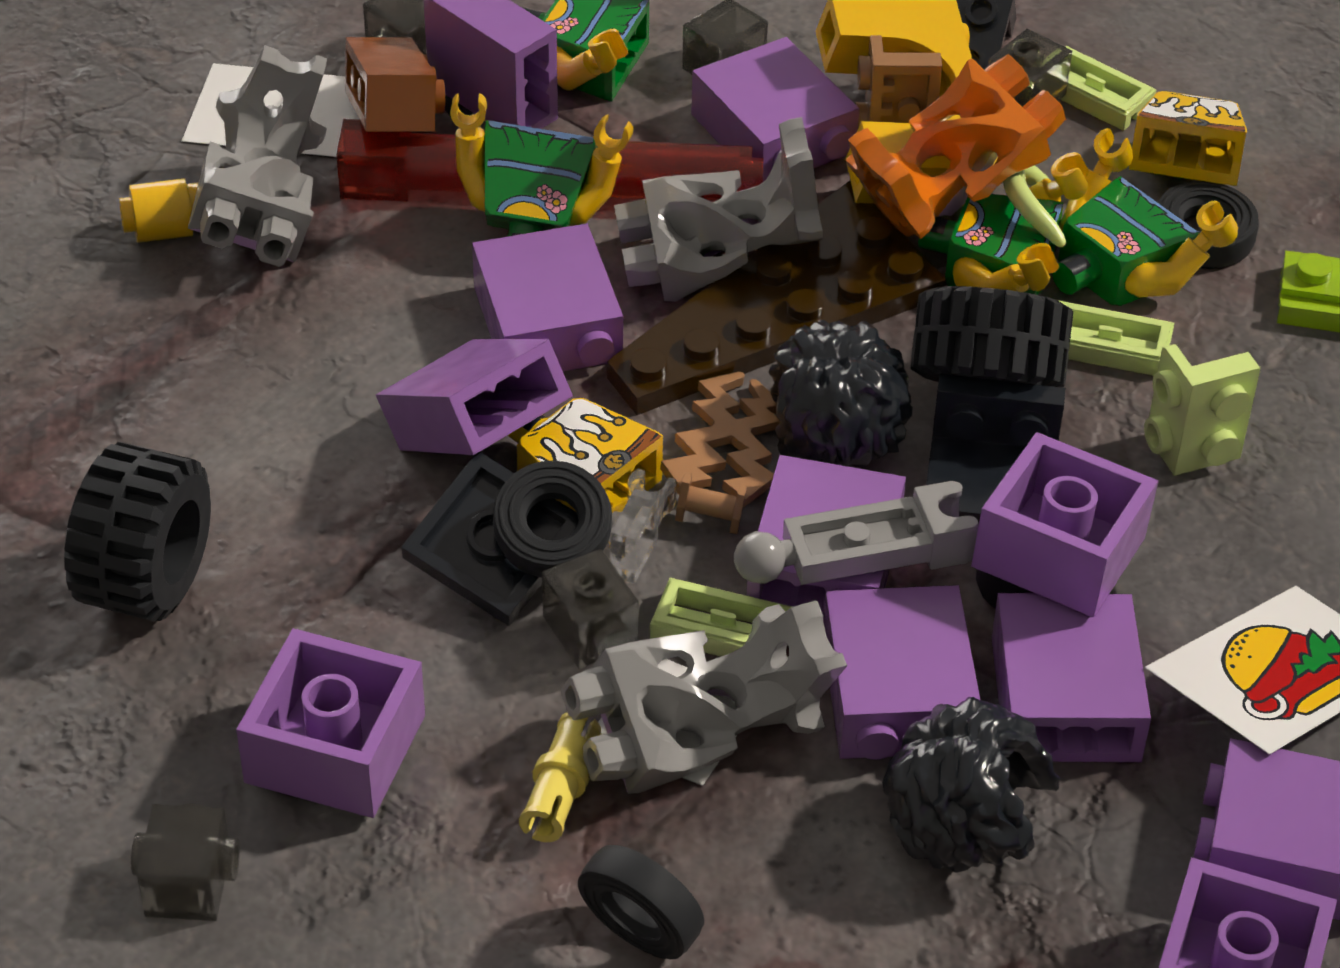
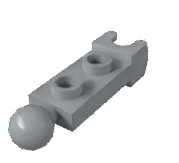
(865, 538)

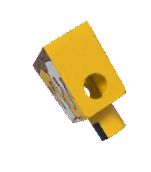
(1189, 138)
(596, 441)

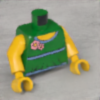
(597, 42)
(534, 175)
(1126, 241)
(997, 245)

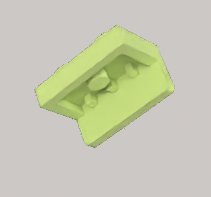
(1200, 409)

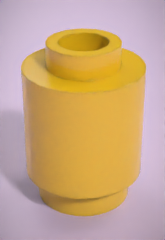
(158, 209)

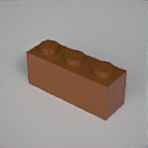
(392, 84)

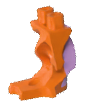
(988, 128)

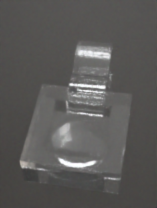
(636, 527)

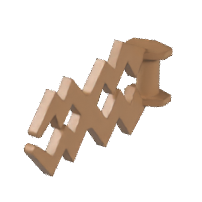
(724, 429)

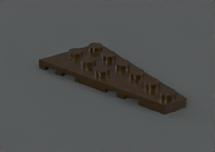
(737, 323)

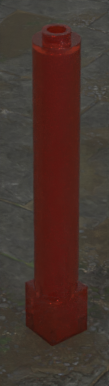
(393, 163)

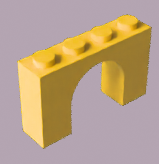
(905, 28)

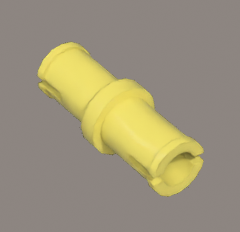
(558, 779)

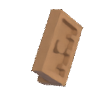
(896, 83)

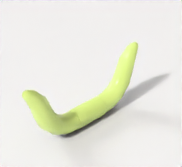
(1029, 207)

